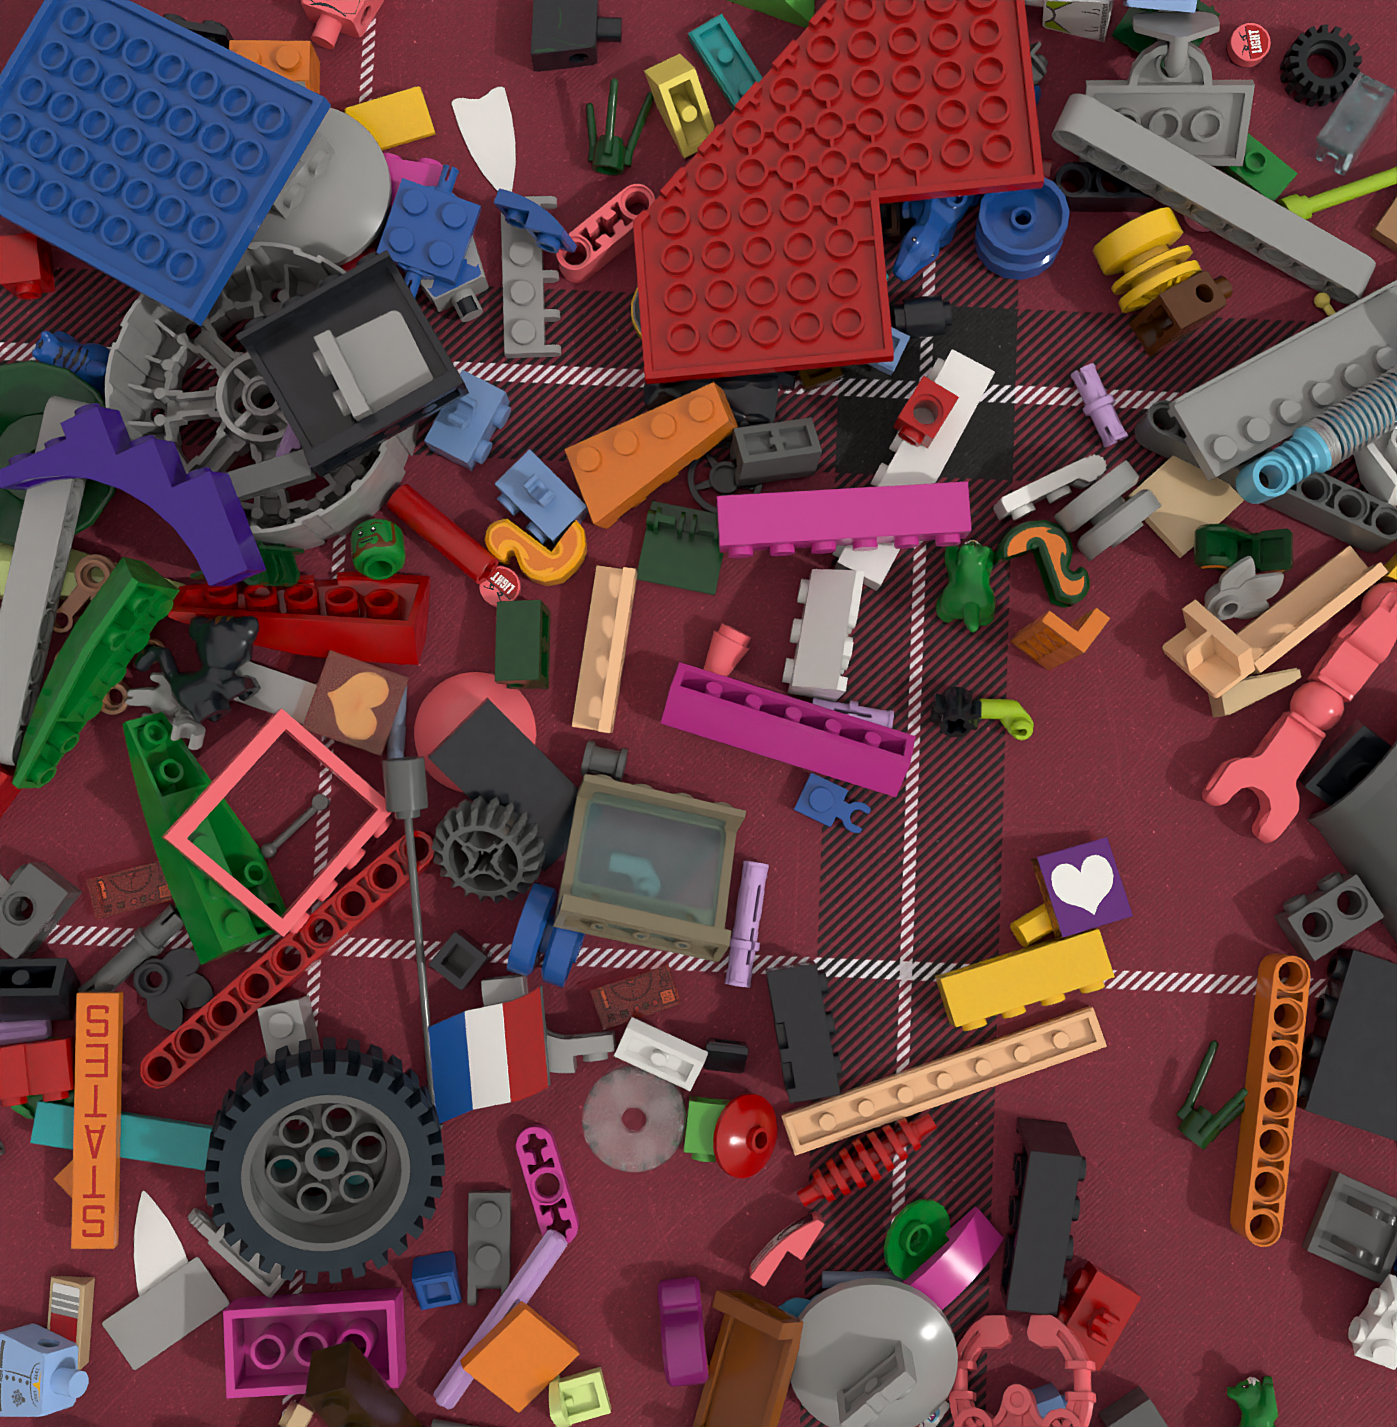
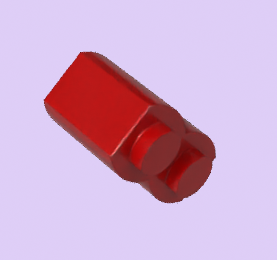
(37, 1069)

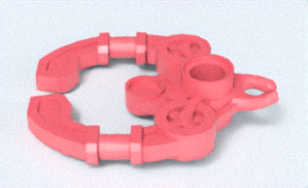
(1019, 1402)

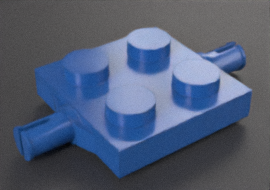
(429, 230)

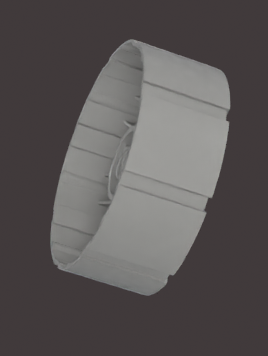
(148, 373)

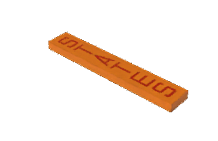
(97, 1120)

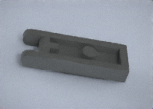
(489, 1241)

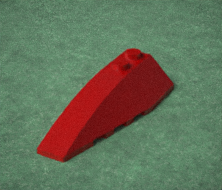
(345, 615)

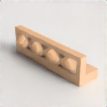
(1308, 606)
(604, 648)

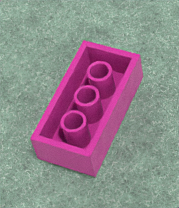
(274, 1337)

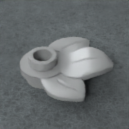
(1242, 591)

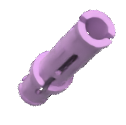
(745, 930)

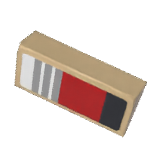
(72, 1312)

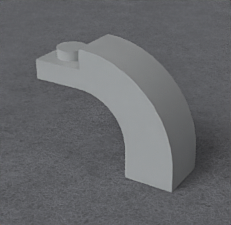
(561, 1047)

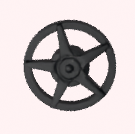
(720, 479)

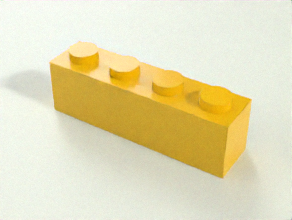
(1024, 977)

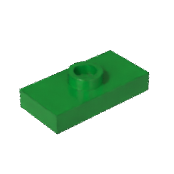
(1261, 170)

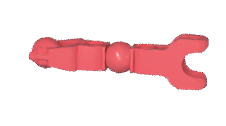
(1313, 709)

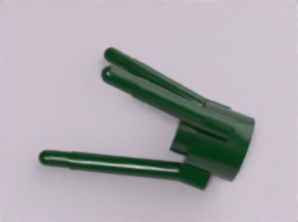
(609, 154)
(1201, 1124)

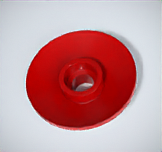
(745, 1135)

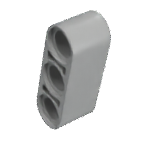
(278, 691)

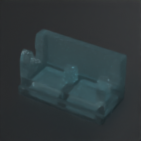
(1354, 121)

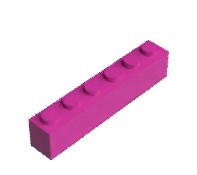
(843, 518)
(788, 729)

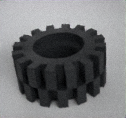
(1335, 50)

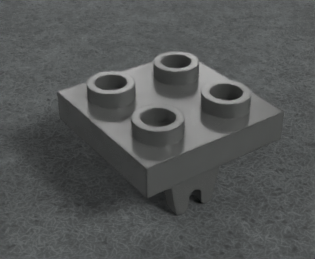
(1355, 1228)

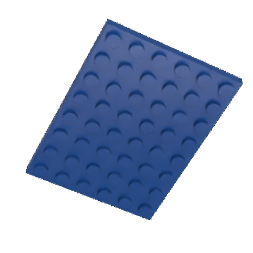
(145, 147)

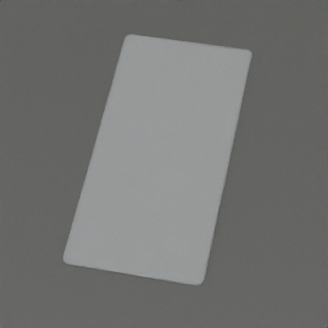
(165, 1313)

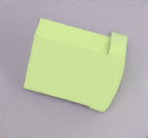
(578, 1398)

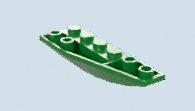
(90, 664)
(167, 784)

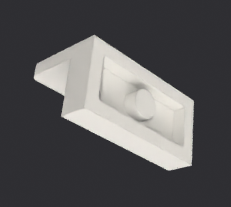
(661, 1054)

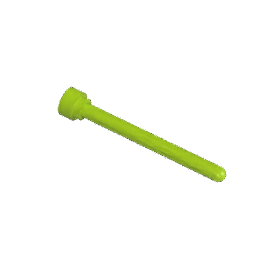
(1306, 206)

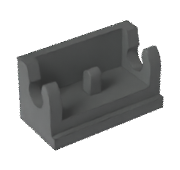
(775, 451)

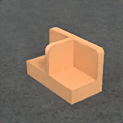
(1210, 651)

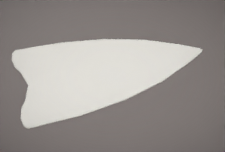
(489, 135)
(155, 1246)

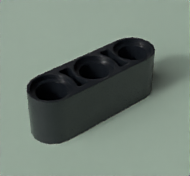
(1093, 197)

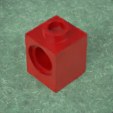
(26, 266)
(937, 401)

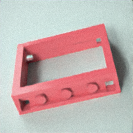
(324, 882)

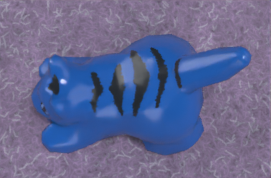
(84, 360)

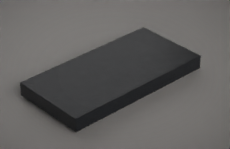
(494, 759)

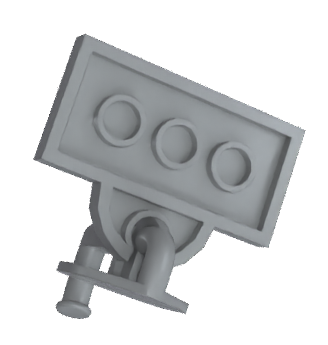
(1182, 102)

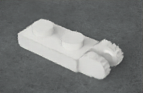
(1053, 487)

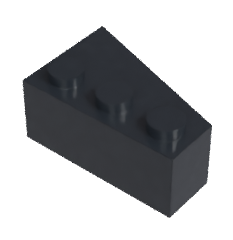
(804, 1031)

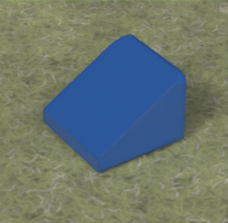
(436, 1280)

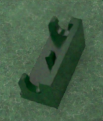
(522, 644)

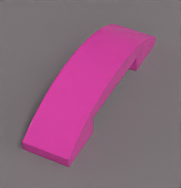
(959, 1260)

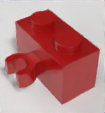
(1097, 1310)

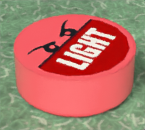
(1248, 45)
(501, 586)

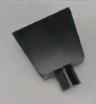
(569, 33)

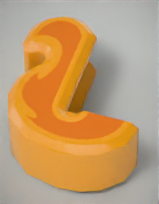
(536, 561)

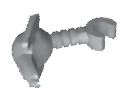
(161, 700)

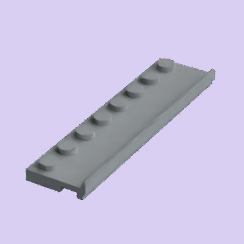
(1288, 384)

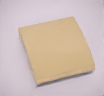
(1186, 502)

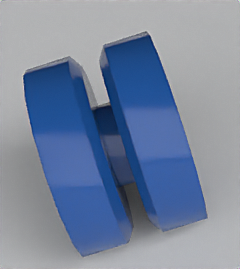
(1021, 230)
(537, 936)

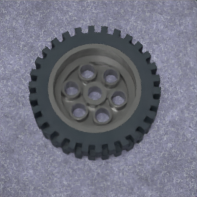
(347, 1220)

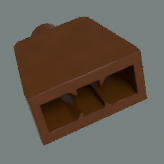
(1188, 306)

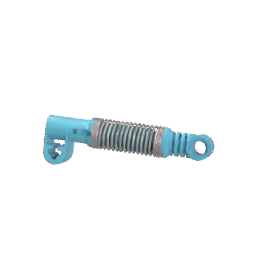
(1324, 440)

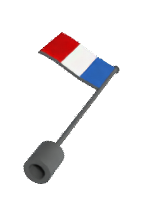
(486, 1051)

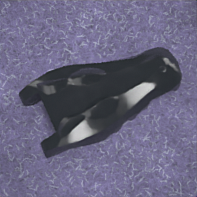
(750, 396)

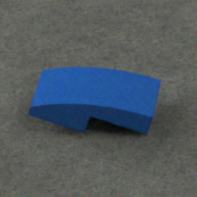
(536, 220)

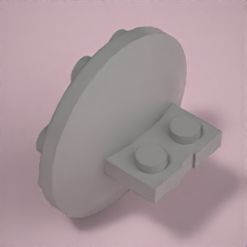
(334, 194)
(874, 1355)

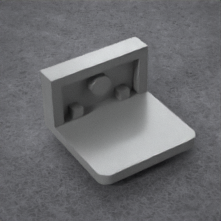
(372, 364)

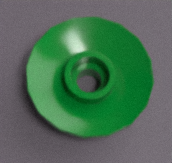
(915, 1236)

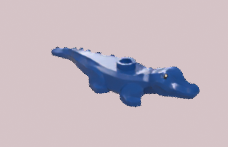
(933, 229)

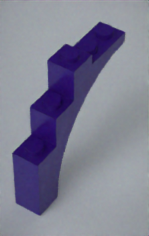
(196, 504)

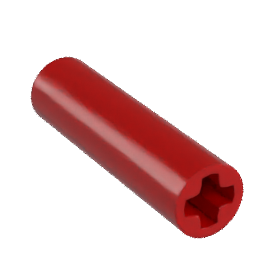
(442, 533)

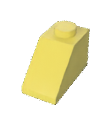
(681, 102)

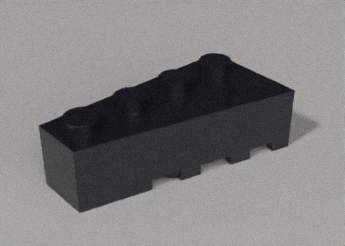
(1041, 1217)

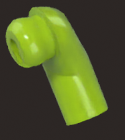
(1010, 714)

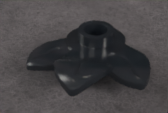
(179, 987)

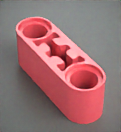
(607, 248)

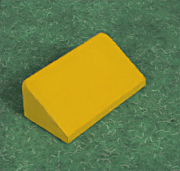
(395, 118)

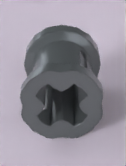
(604, 761)

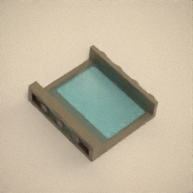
(649, 868)

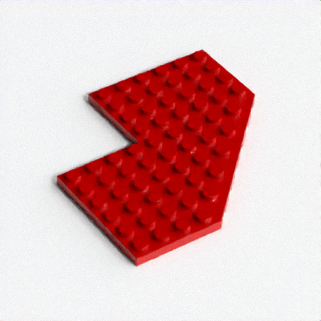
(774, 227)

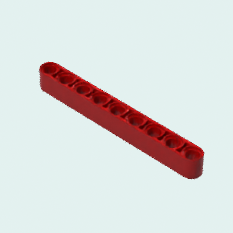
(273, 966)

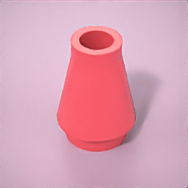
(726, 650)

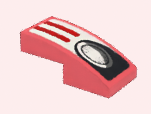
(794, 1238)

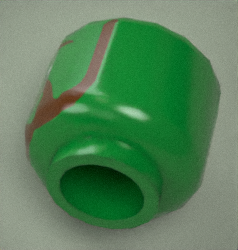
(377, 548)

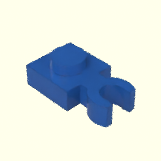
(825, 802)

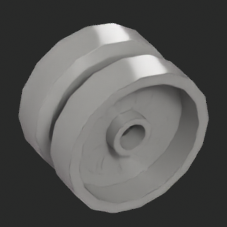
(1108, 511)

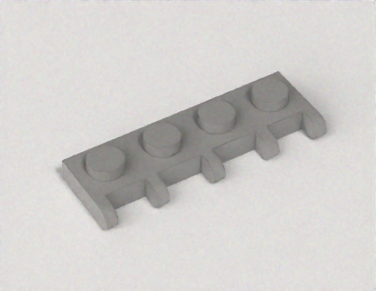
(524, 291)

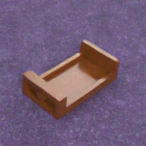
(749, 1363)

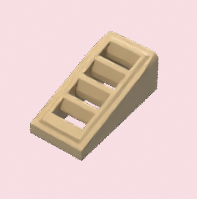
(1251, 690)

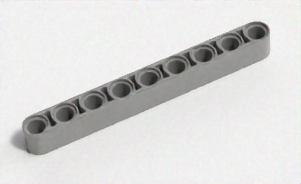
(1212, 199)
(35, 587)

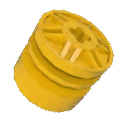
(1145, 258)

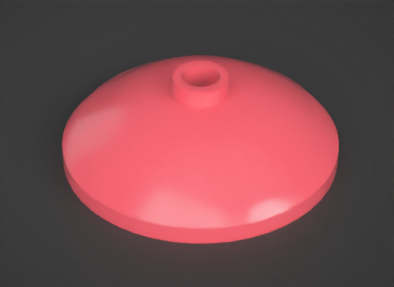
(456, 699)

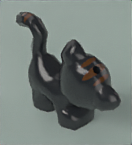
(222, 648)

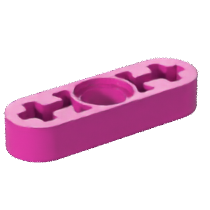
(527, 1158)

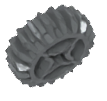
(488, 849)

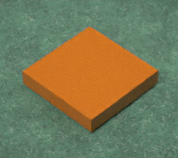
(519, 1357)

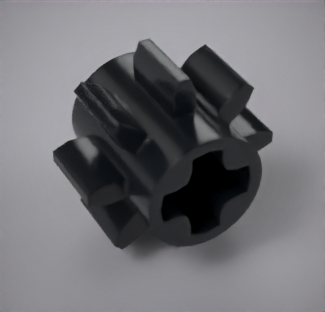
(956, 712)

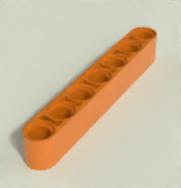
(1279, 1116)

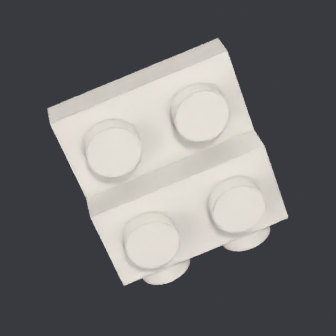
(1375, 1330)

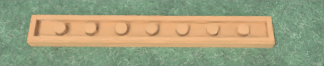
(943, 1080)

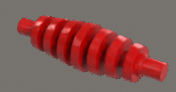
(823, 1186)

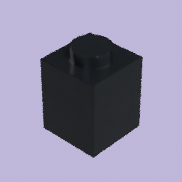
(460, 959)

